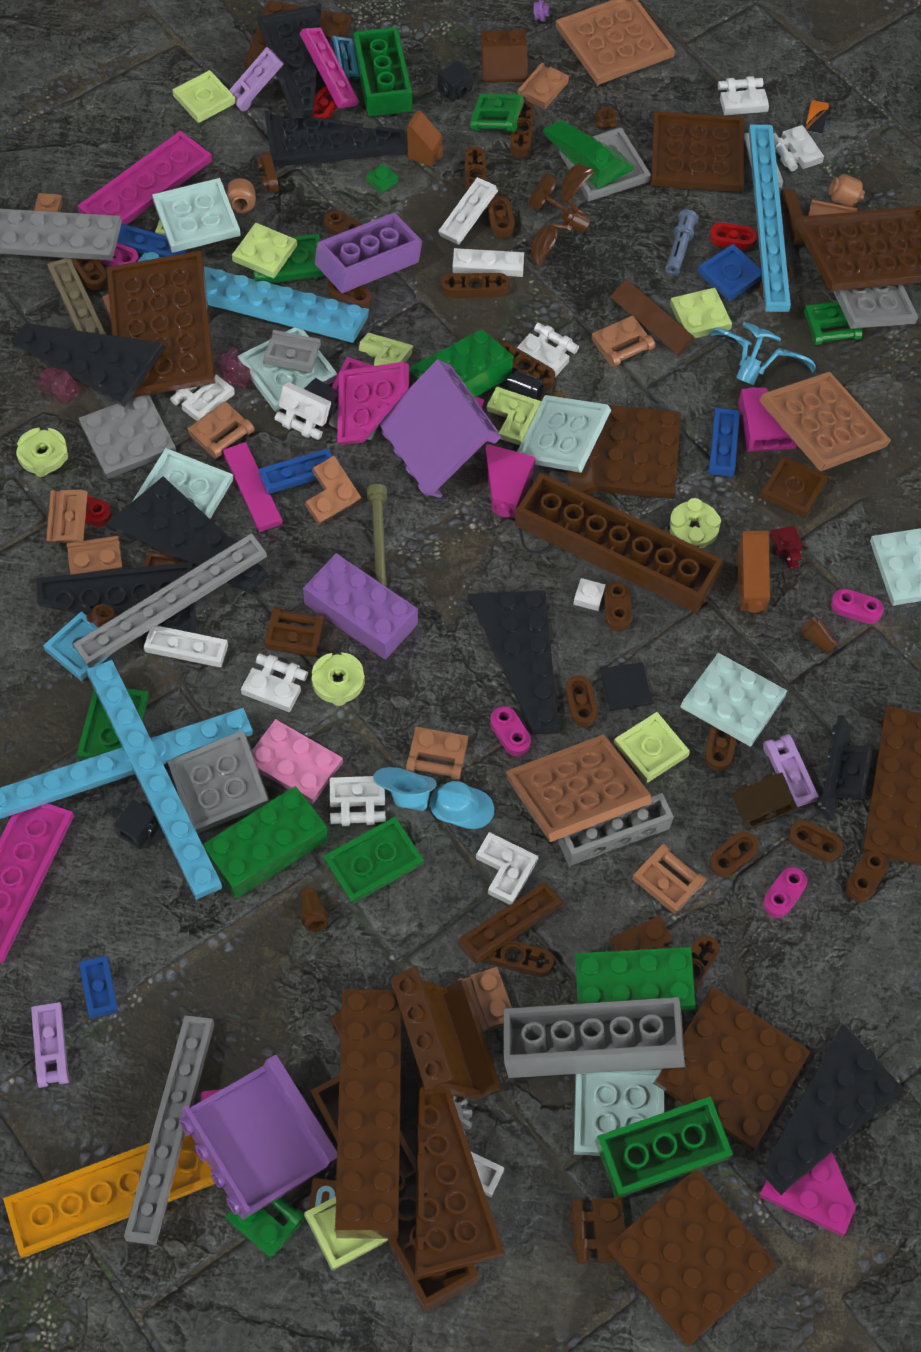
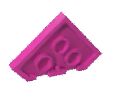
(367, 398)
(817, 1197)

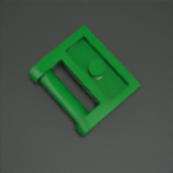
(497, 106)
(828, 316)
(265, 1230)

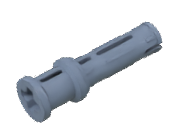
(683, 234)

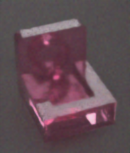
(233, 370)
(57, 382)

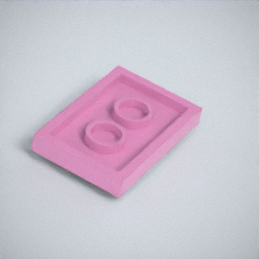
(295, 760)

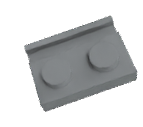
(292, 351)

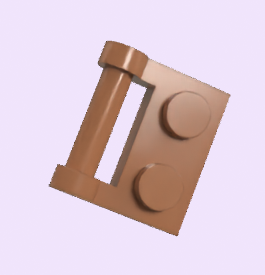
(621, 335)
(216, 425)
(437, 746)
(663, 884)

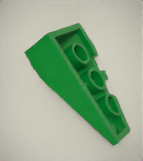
(590, 152)

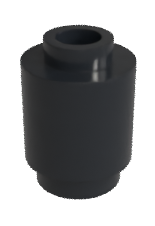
(525, 385)

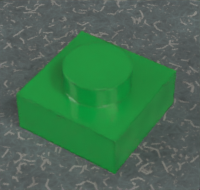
(382, 178)

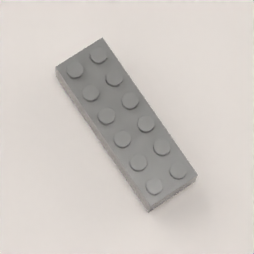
(593, 1037)

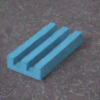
(338, 48)

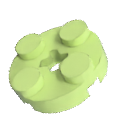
(41, 463)
(695, 511)
(338, 692)

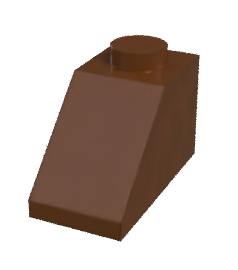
(424, 140)

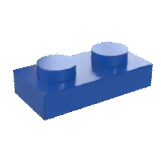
(98, 987)

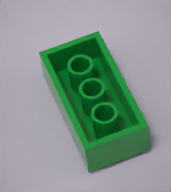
(382, 71)
(476, 359)
(266, 842)
(636, 976)
(663, 1147)

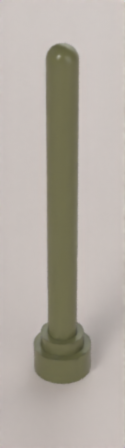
(377, 495)

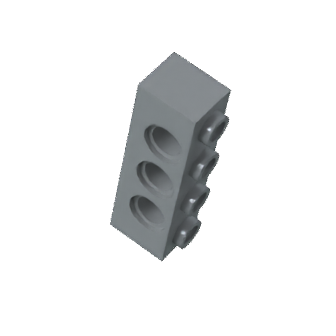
(617, 831)

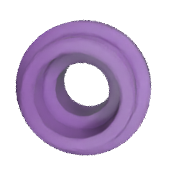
(541, 10)

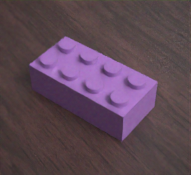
(368, 252)
(360, 606)

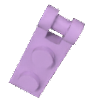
(255, 78)
(792, 768)
(49, 1044)

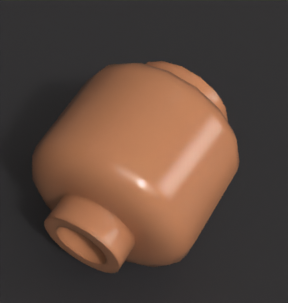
(846, 190)
(241, 195)

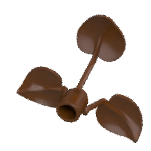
(572, 217)

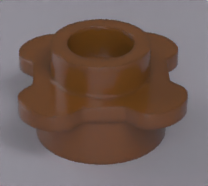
(606, 118)
(101, 615)

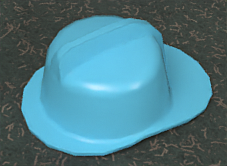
(407, 788)
(462, 805)

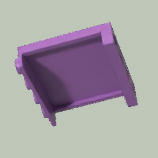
(437, 427)
(258, 1138)

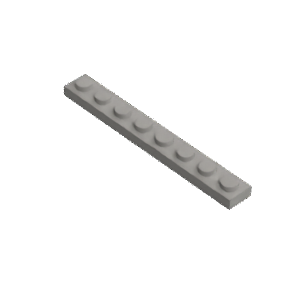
(169, 600)
(167, 1135)

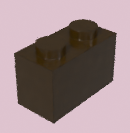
(764, 800)

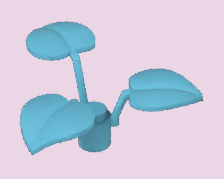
(751, 367)

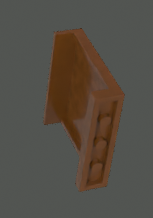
(446, 1036)

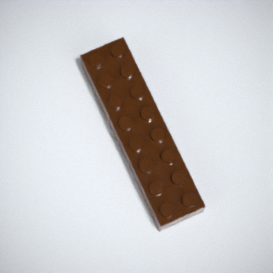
(618, 542)
(369, 1116)
(430, 1290)

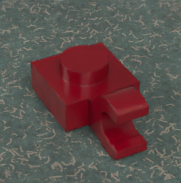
(787, 543)

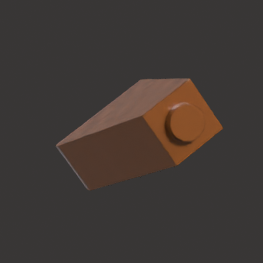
(753, 571)

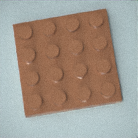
(614, 39)
(824, 421)
(578, 787)

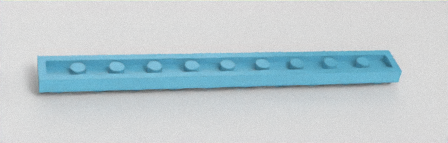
(769, 219)
(115, 764)
(154, 780)

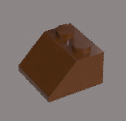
(504, 56)

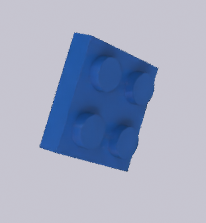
(730, 272)

